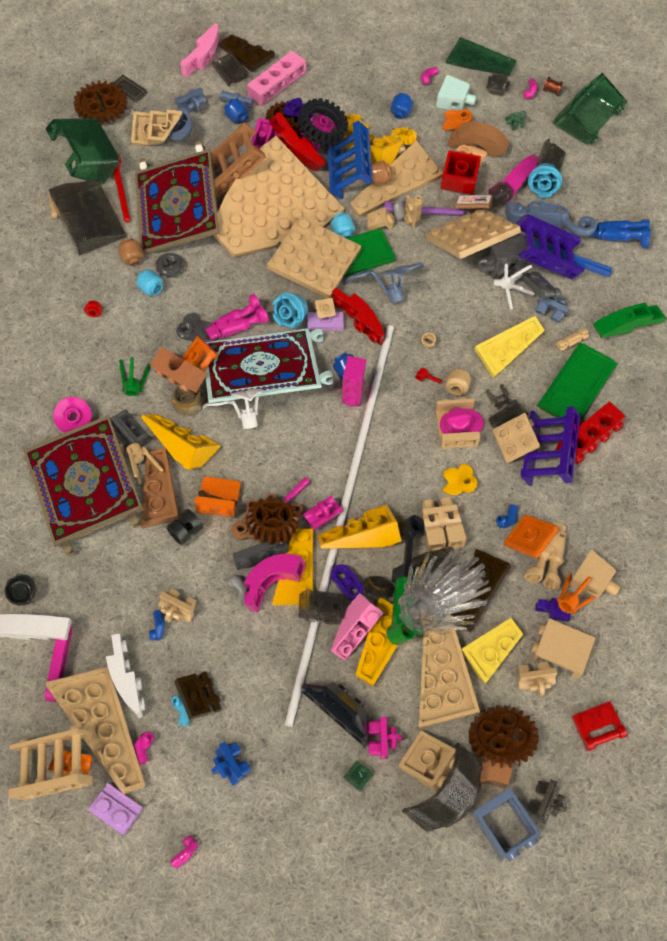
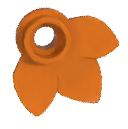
(454, 119)

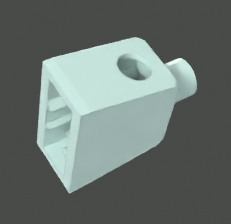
(454, 94)

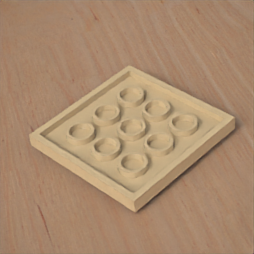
(472, 233)
(314, 257)

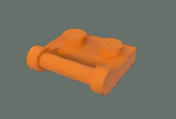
(196, 353)

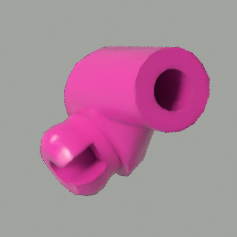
(183, 856)

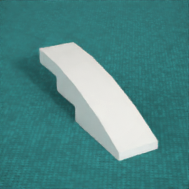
(34, 626)

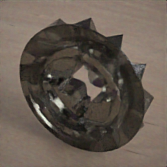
(378, 587)

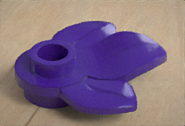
(294, 107)

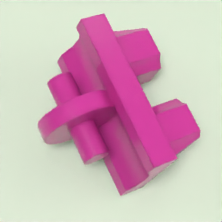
(322, 512)
(379, 727)

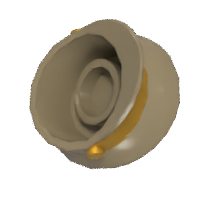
(187, 402)

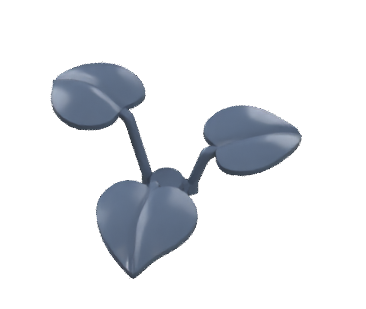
(394, 290)

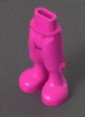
(236, 322)

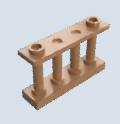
(243, 164)

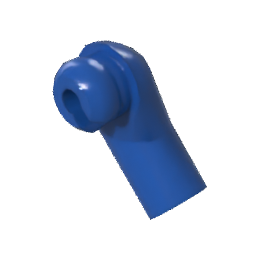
(508, 519)
(159, 622)

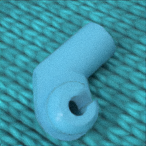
(177, 703)

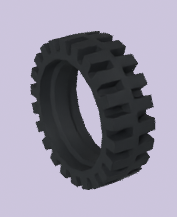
(317, 135)

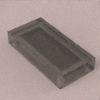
(133, 90)

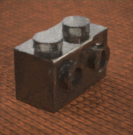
(321, 606)

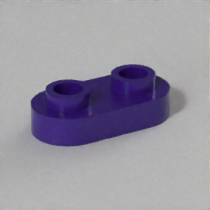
(349, 582)

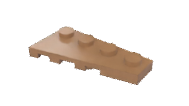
(159, 492)

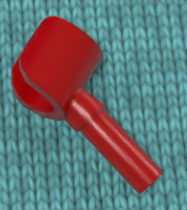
(423, 373)

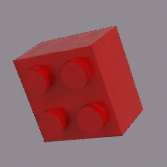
(460, 172)

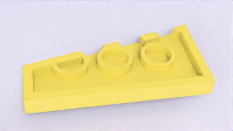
(506, 346)

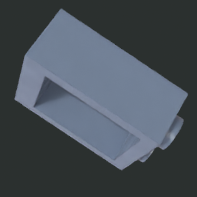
(510, 797)

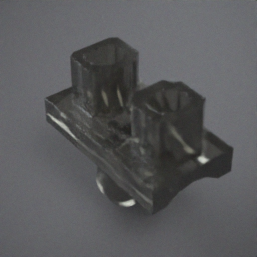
(550, 793)

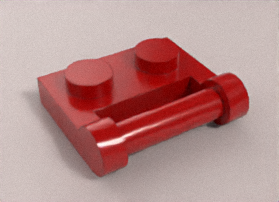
(596, 719)

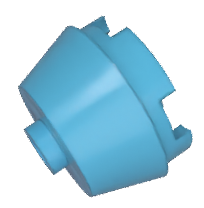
(545, 180)
(289, 310)

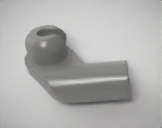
(398, 207)
(237, 582)

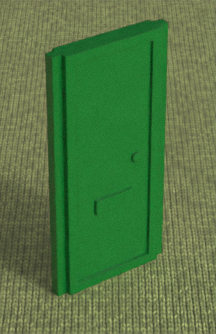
(374, 251)
(577, 382)

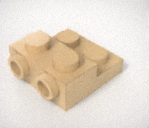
(428, 761)

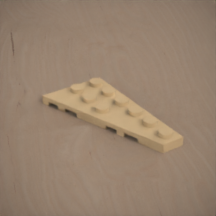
(409, 171)
(444, 681)

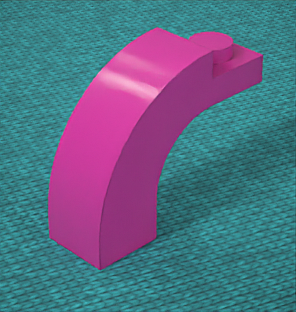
(269, 571)

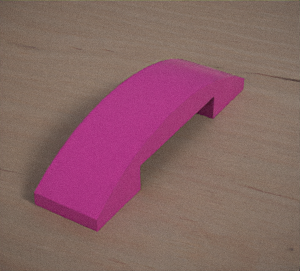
(521, 172)

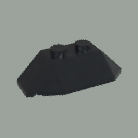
(340, 707)

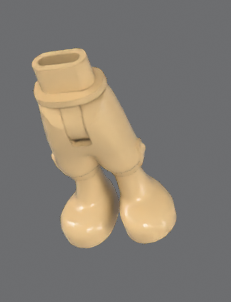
(554, 553)

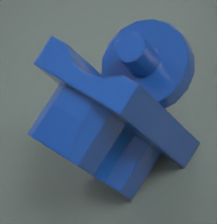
(227, 765)

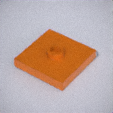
(531, 536)

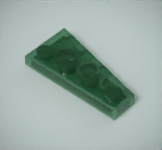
(477, 57)

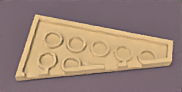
(93, 703)

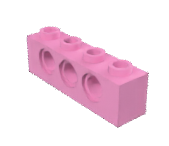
(276, 78)

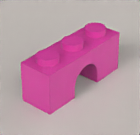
(353, 381)

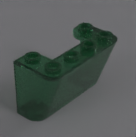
(91, 147)

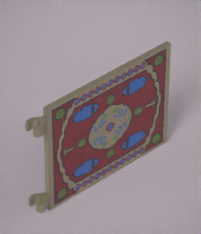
(176, 201)
(83, 482)

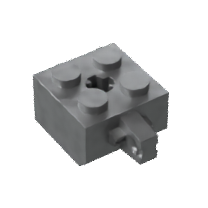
(504, 253)

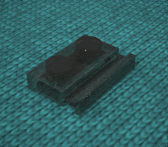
(230, 69)
(551, 154)

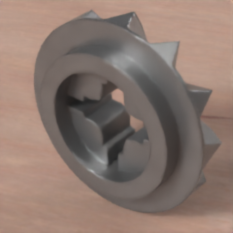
(173, 259)

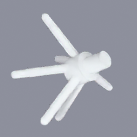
(508, 283)

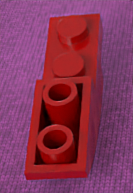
(299, 147)
(363, 315)

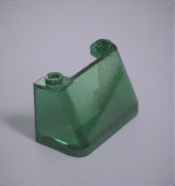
(590, 109)

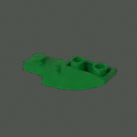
(628, 318)

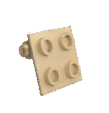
(516, 437)

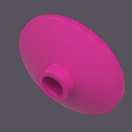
(68, 406)

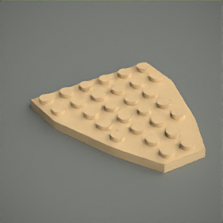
(270, 201)

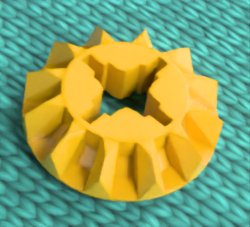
(407, 135)

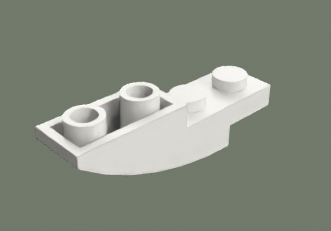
(125, 683)

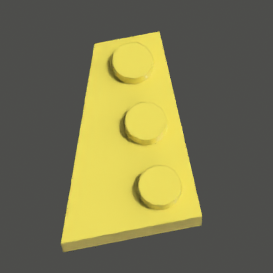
(491, 649)

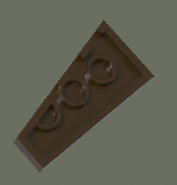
(495, 572)

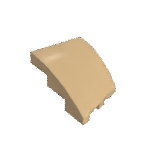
(153, 127)

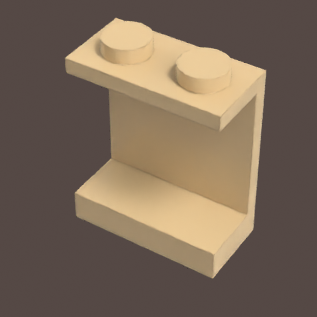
(455, 440)
(563, 647)

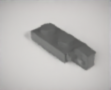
(257, 553)

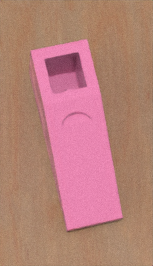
(357, 622)

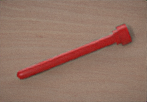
(121, 193)

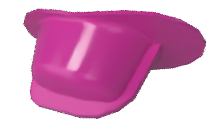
(461, 421)

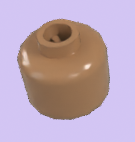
(381, 172)
(130, 252)

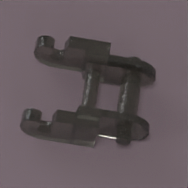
(493, 399)

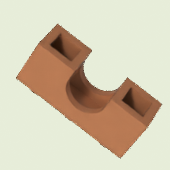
(169, 365)

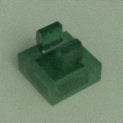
(516, 118)
(358, 776)

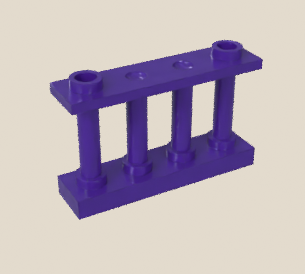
(558, 238)
(566, 453)

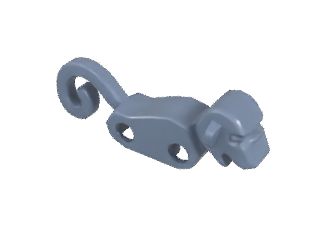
(549, 214)

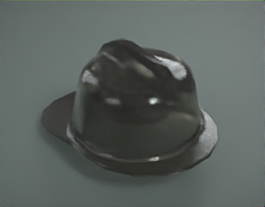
(441, 555)

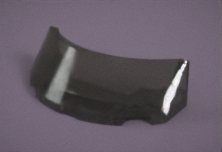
(454, 796)

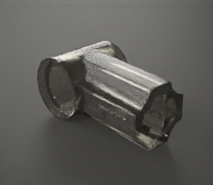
(511, 411)

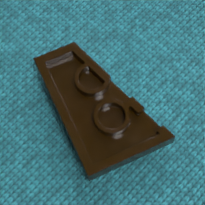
(248, 55)

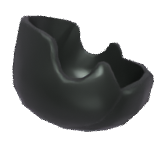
(20, 590)

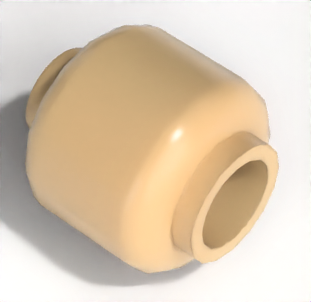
(458, 382)

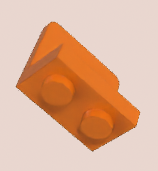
(221, 488)

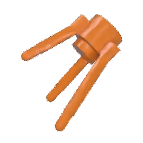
(570, 601)

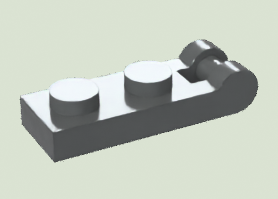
(541, 285)

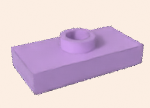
(326, 324)

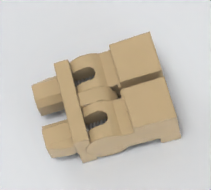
(442, 525)

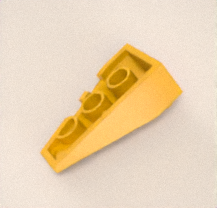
(380, 148)
(183, 446)
(373, 530)

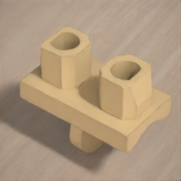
(176, 608)
(537, 680)

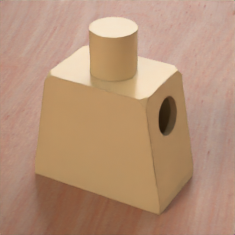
(600, 574)

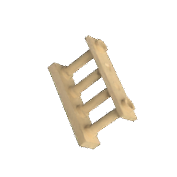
(59, 782)

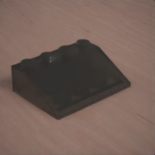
(86, 215)

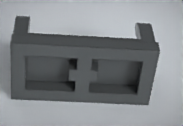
(130, 429)

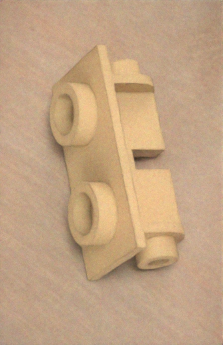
(413, 210)

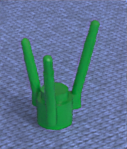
(132, 386)

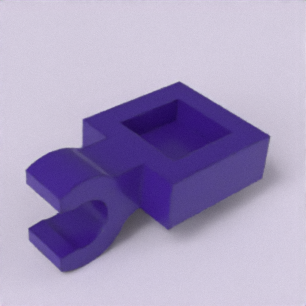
(553, 609)

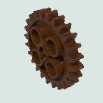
(111, 97)
(496, 736)

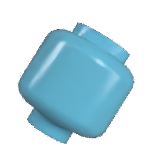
(343, 225)
(149, 282)

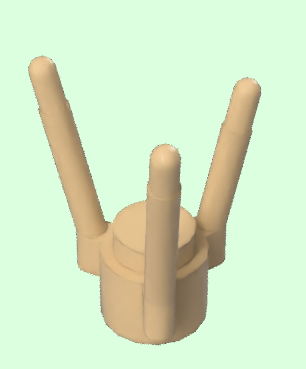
(136, 455)

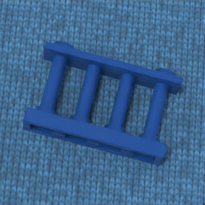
(362, 160)

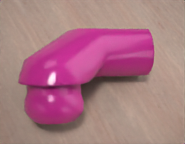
(428, 73)
(529, 94)
(142, 745)

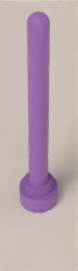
(430, 210)

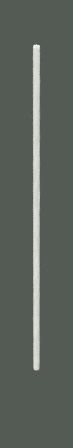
(340, 522)

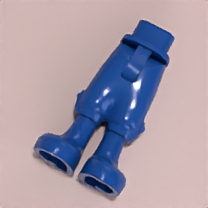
(624, 231)

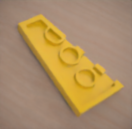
(287, 590)
(377, 647)

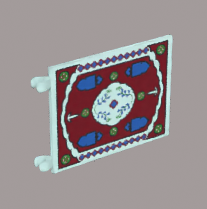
(266, 362)

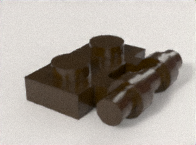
(193, 697)

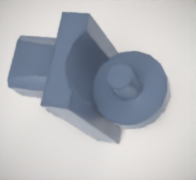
(192, 100)
(555, 305)

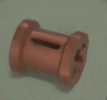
(553, 86)

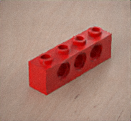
(607, 415)

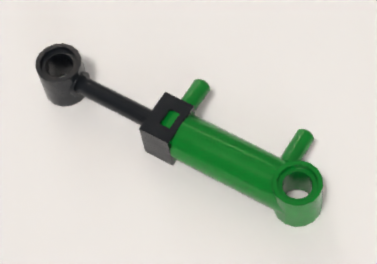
(408, 529)

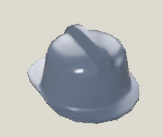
(183, 126)

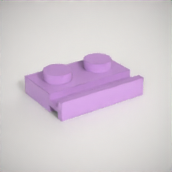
(115, 809)

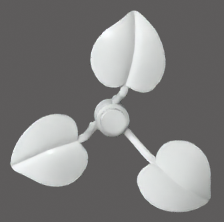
(247, 416)

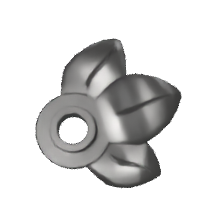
(194, 326)

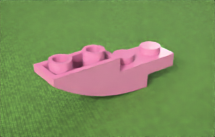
(204, 52)

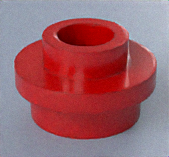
(93, 309)

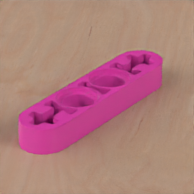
(58, 663)

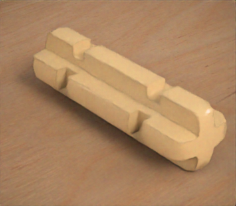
(572, 339)

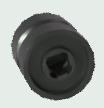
(179, 531)

